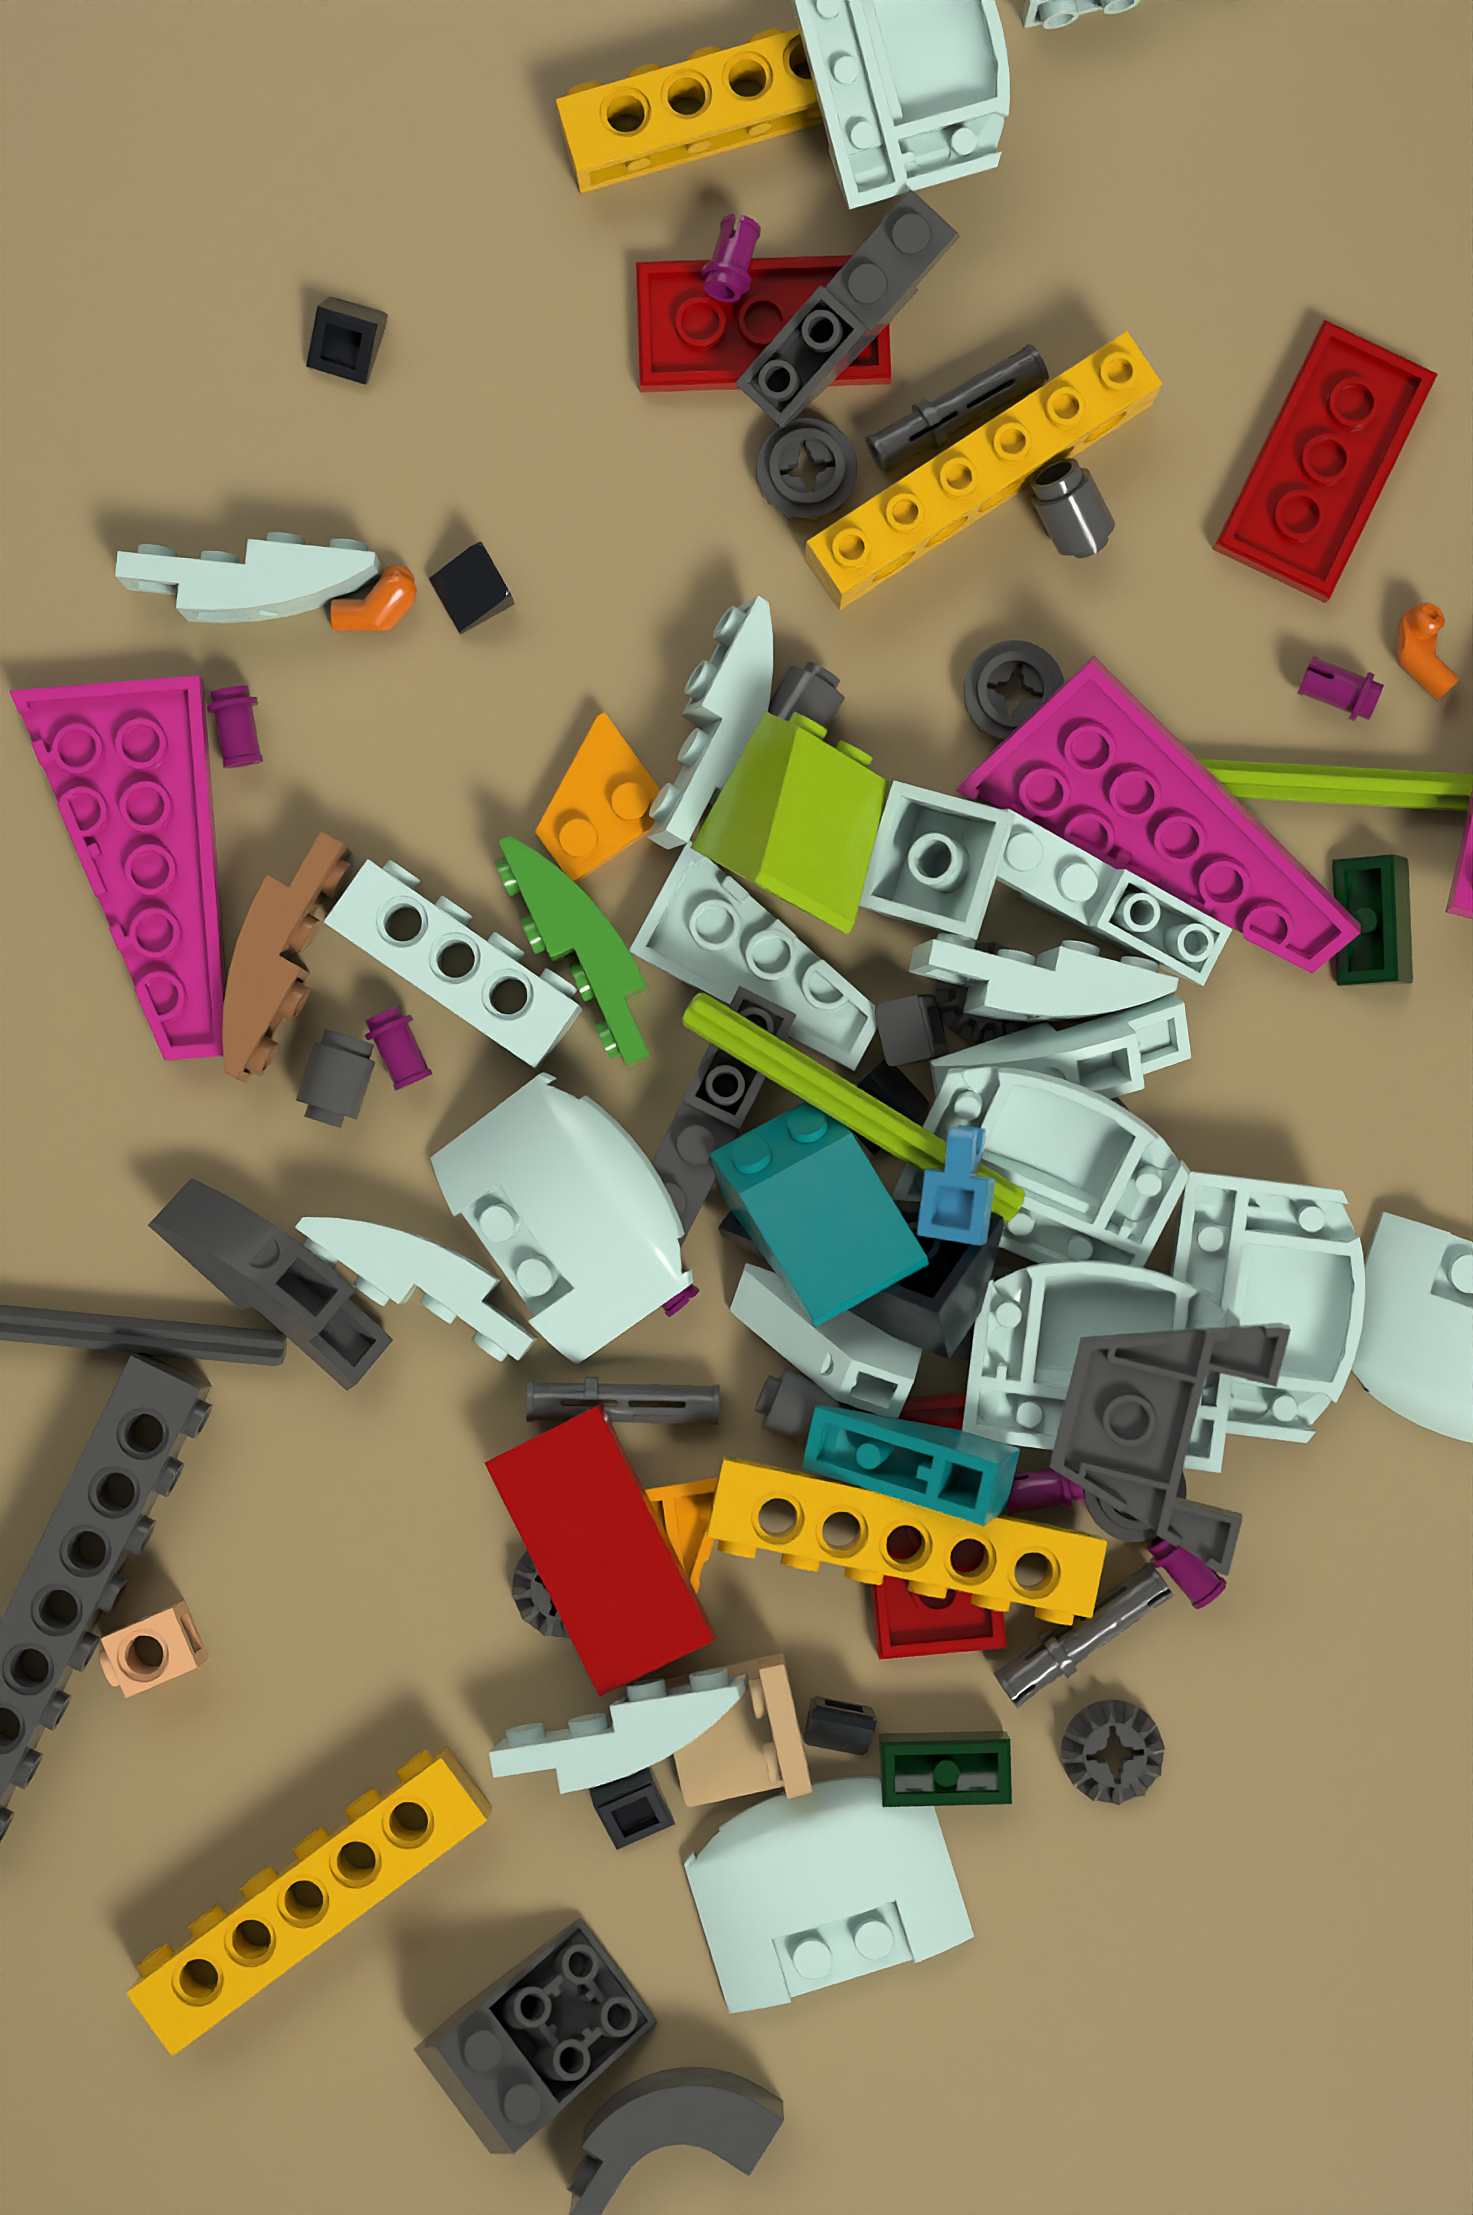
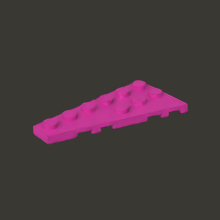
(1138, 800)
(141, 815)

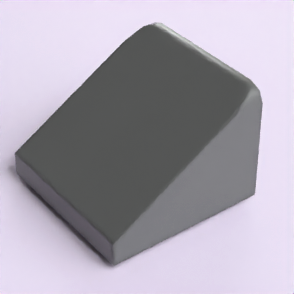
(911, 1030)

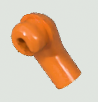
(382, 606)
(1418, 646)

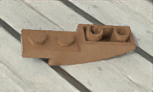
(261, 979)

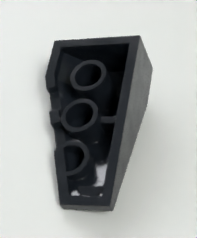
(930, 1305)

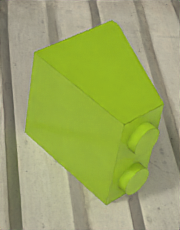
(798, 818)

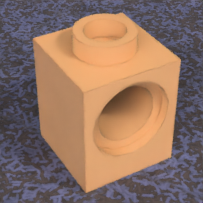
(180, 1643)

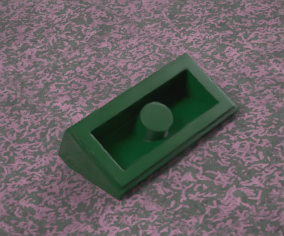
(1379, 898)
(945, 1768)

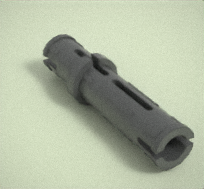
(935, 420)
(701, 1402)
(1070, 1644)

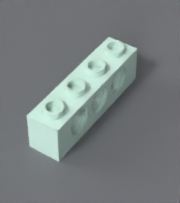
(365, 918)

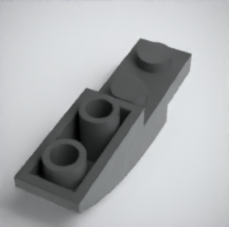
(849, 311)
(713, 1111)
(276, 1275)

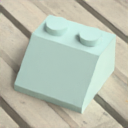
(935, 860)

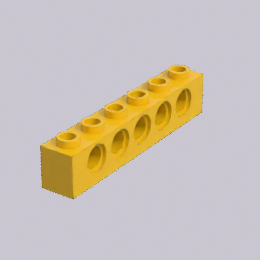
(668, 138)
(982, 470)
(1071, 1555)
(184, 2009)

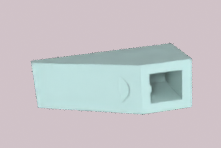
(841, 1355)

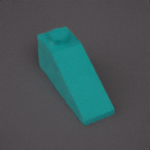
(913, 1462)

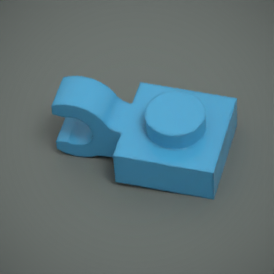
(955, 1199)

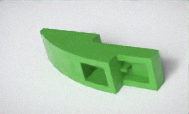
(570, 924)

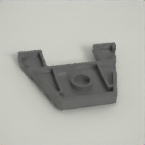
(1134, 1419)

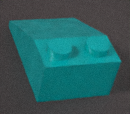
(816, 1211)

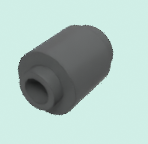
(1072, 508)
(809, 693)
(336, 1078)
(791, 1404)

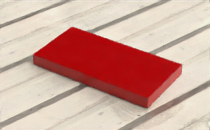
(708, 344)
(1325, 461)
(601, 1550)
(922, 1624)

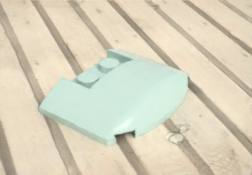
(906, 90)
(1089, 1168)
(567, 1214)
(1283, 1259)
(1419, 1325)
(1032, 1336)
(823, 1891)

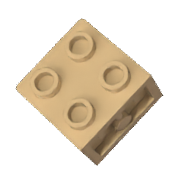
(751, 1745)

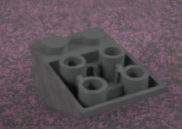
(535, 2038)

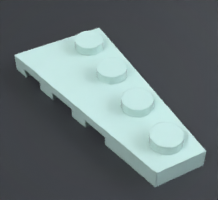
(722, 939)

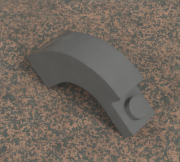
(668, 2109)

